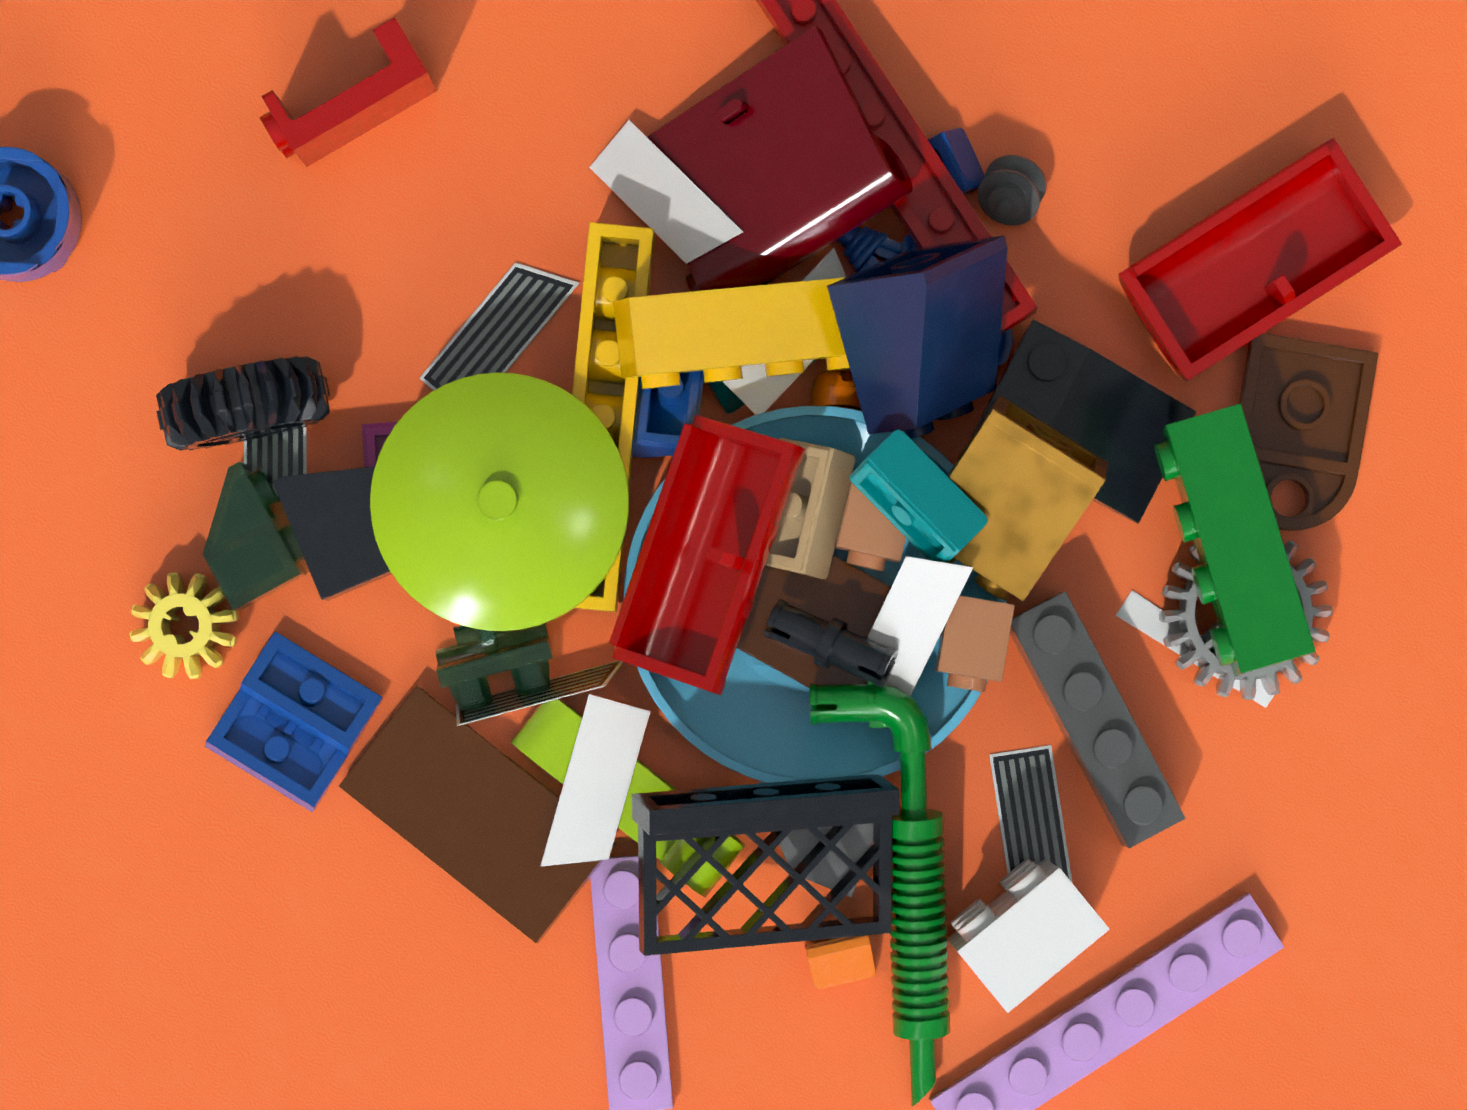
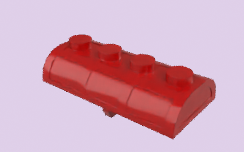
(1258, 260)
(705, 552)

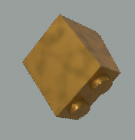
(1030, 489)

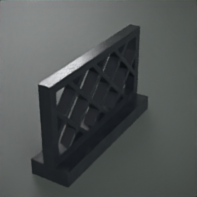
(760, 809)

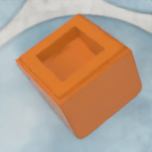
(840, 960)

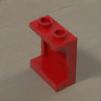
(356, 108)

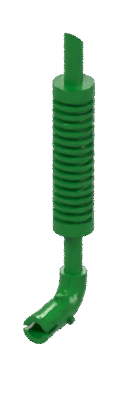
(917, 871)

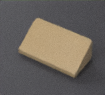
(813, 512)

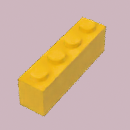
(726, 331)

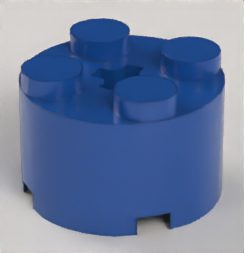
(50, 219)

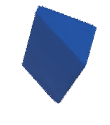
(663, 413)

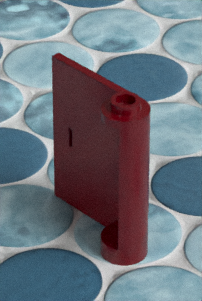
(787, 169)

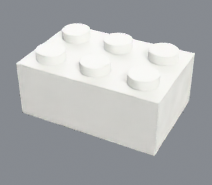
(1026, 931)

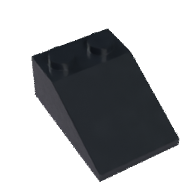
(1095, 407)

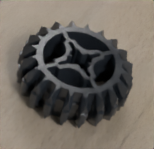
(243, 403)

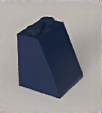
(923, 332)

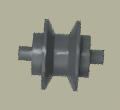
(1012, 190)

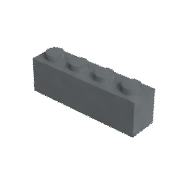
(1095, 720)

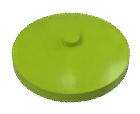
(499, 501)

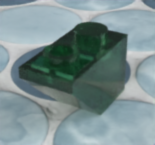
(246, 542)

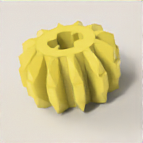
(175, 645)

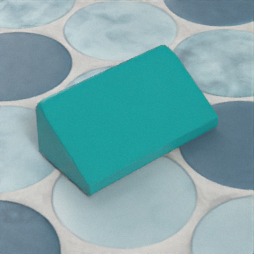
(918, 498)

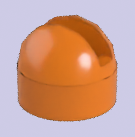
(835, 389)

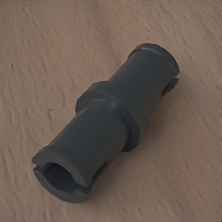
(830, 643)

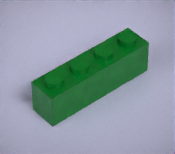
(1236, 541)

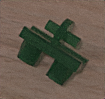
(485, 653)

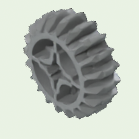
(1201, 647)

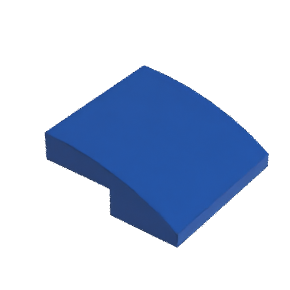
(293, 721)

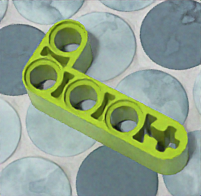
(549, 742)

